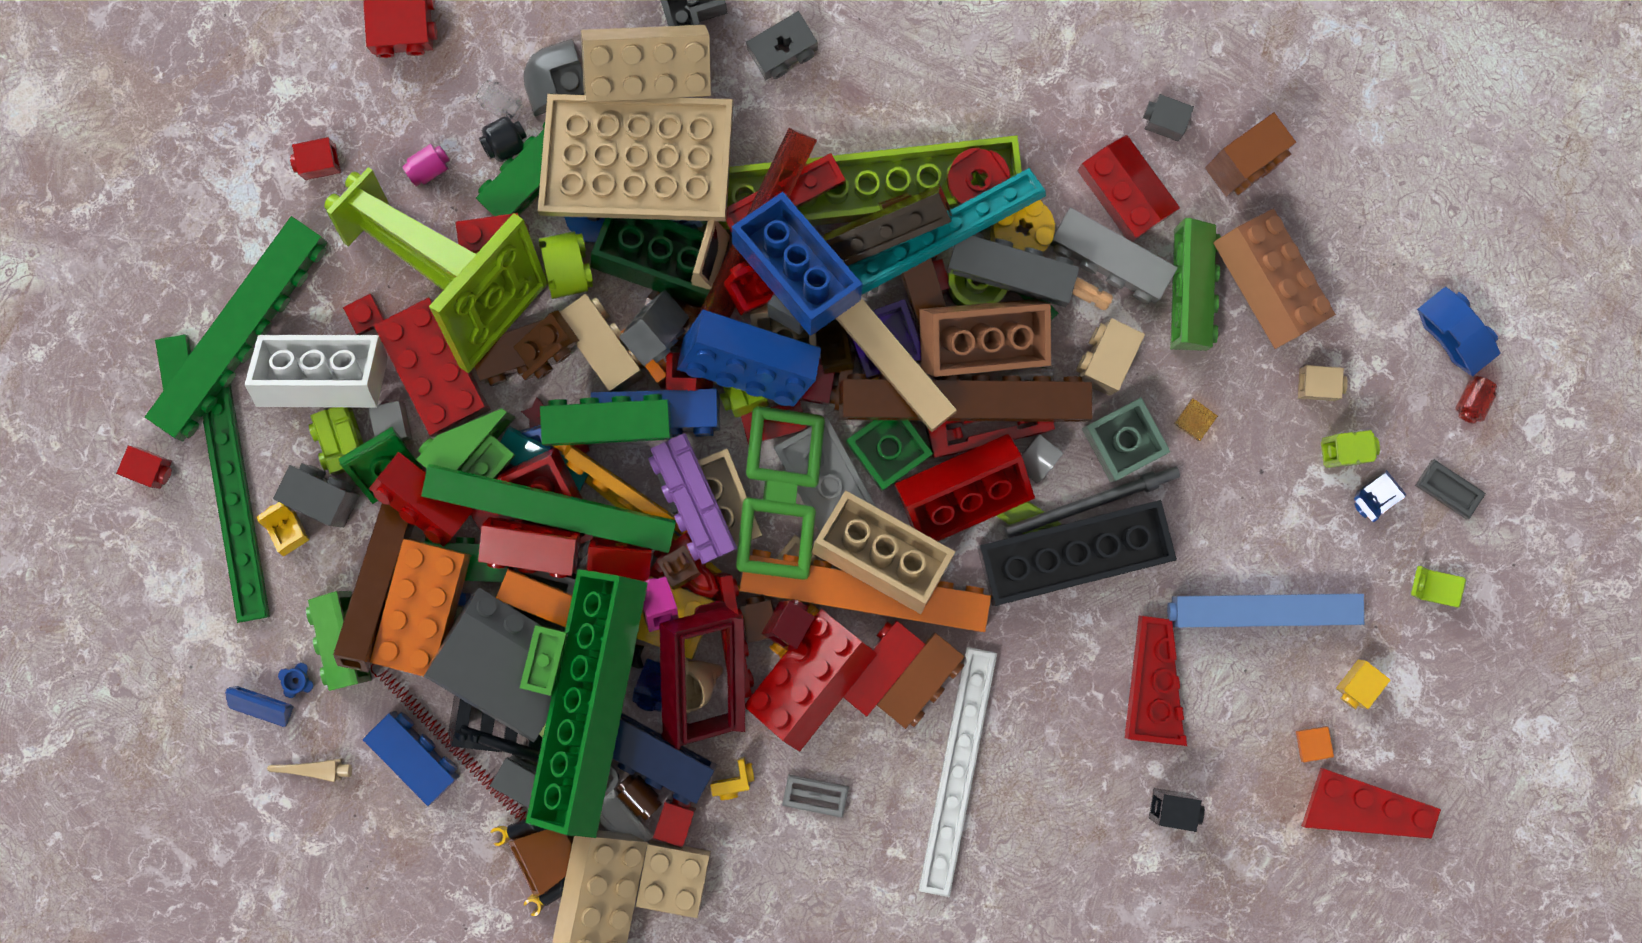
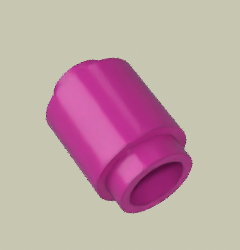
(426, 164)

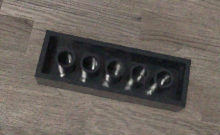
(1076, 553)

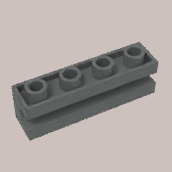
(1014, 269)

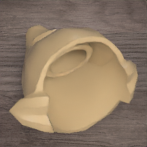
(700, 683)

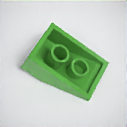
(457, 445)

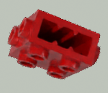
(399, 27)

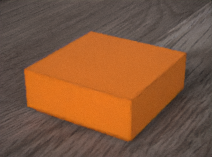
(1314, 744)

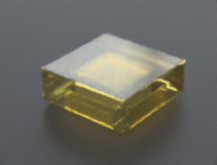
(1195, 419)

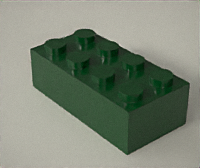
(651, 255)

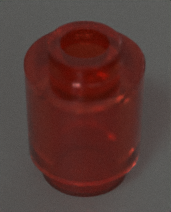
(1476, 400)

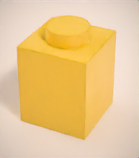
(1362, 685)

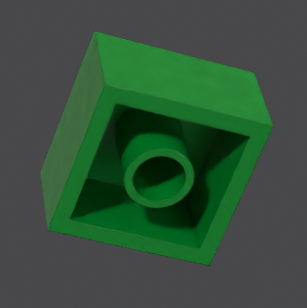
(888, 450)

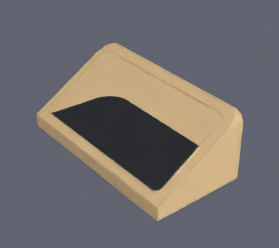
(710, 255)

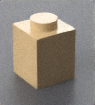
(1321, 383)

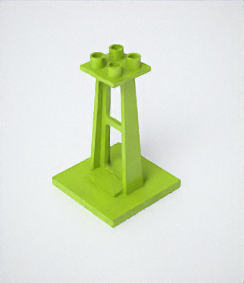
(480, 290)

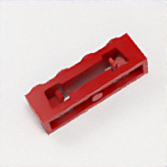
(940, 437)

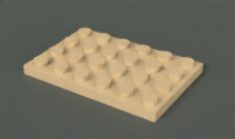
(636, 158)

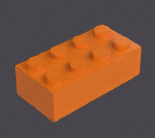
(419, 606)

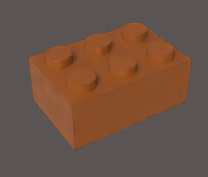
(1251, 156)

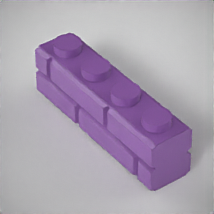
(693, 498)

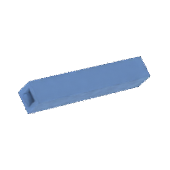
(1266, 610)

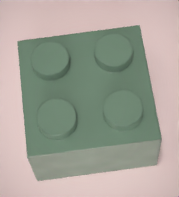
(1126, 440)

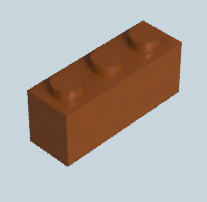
(922, 681)

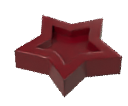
(533, 413)

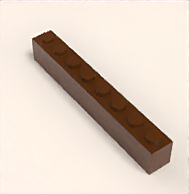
(973, 399)

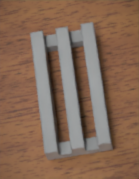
(814, 795)

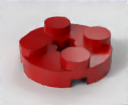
(977, 161)

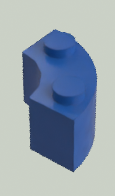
(1459, 330)

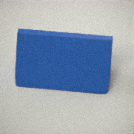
(258, 705)

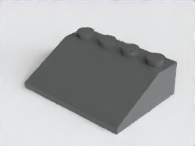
(486, 662)

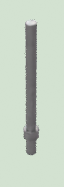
(1147, 482)

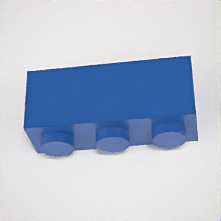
(412, 757)

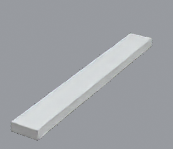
(957, 772)

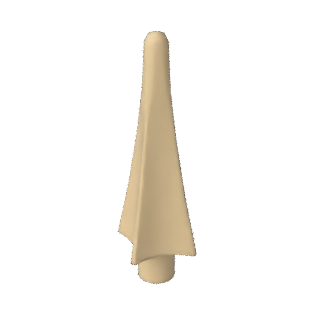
(326, 770)

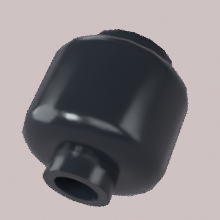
(502, 139)

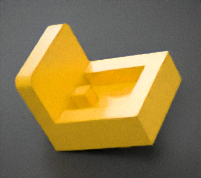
(283, 528)
(730, 787)

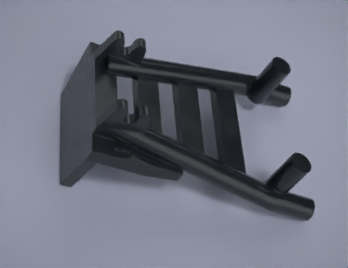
(466, 737)

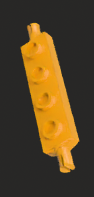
(606, 480)

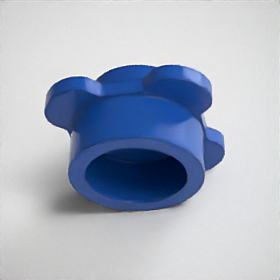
(291, 688)

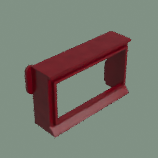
(705, 620)

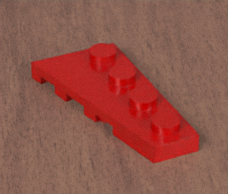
(1360, 807)

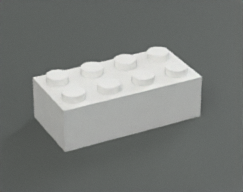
(316, 371)

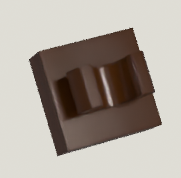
(679, 567)

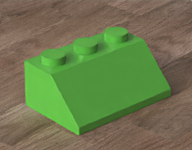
(327, 616)

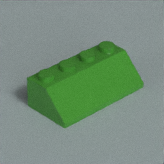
(1194, 286)

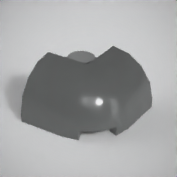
(552, 71)

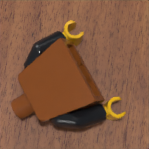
(541, 857)

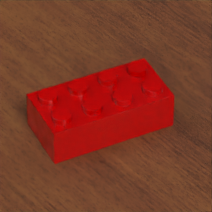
(435, 382)
(966, 489)
(810, 681)

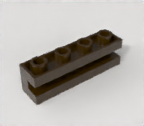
(890, 226)

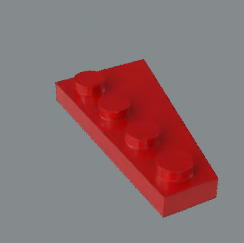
(1154, 690)

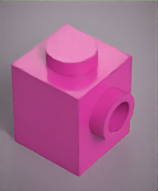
(658, 603)

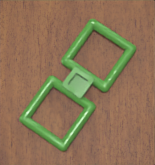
(780, 493)

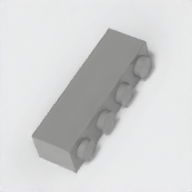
(1112, 256)

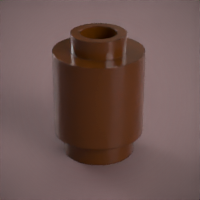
(638, 796)

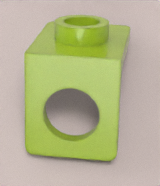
(1438, 587)

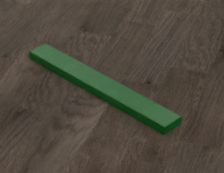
(548, 508)
(235, 510)

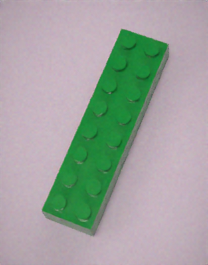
(586, 704)

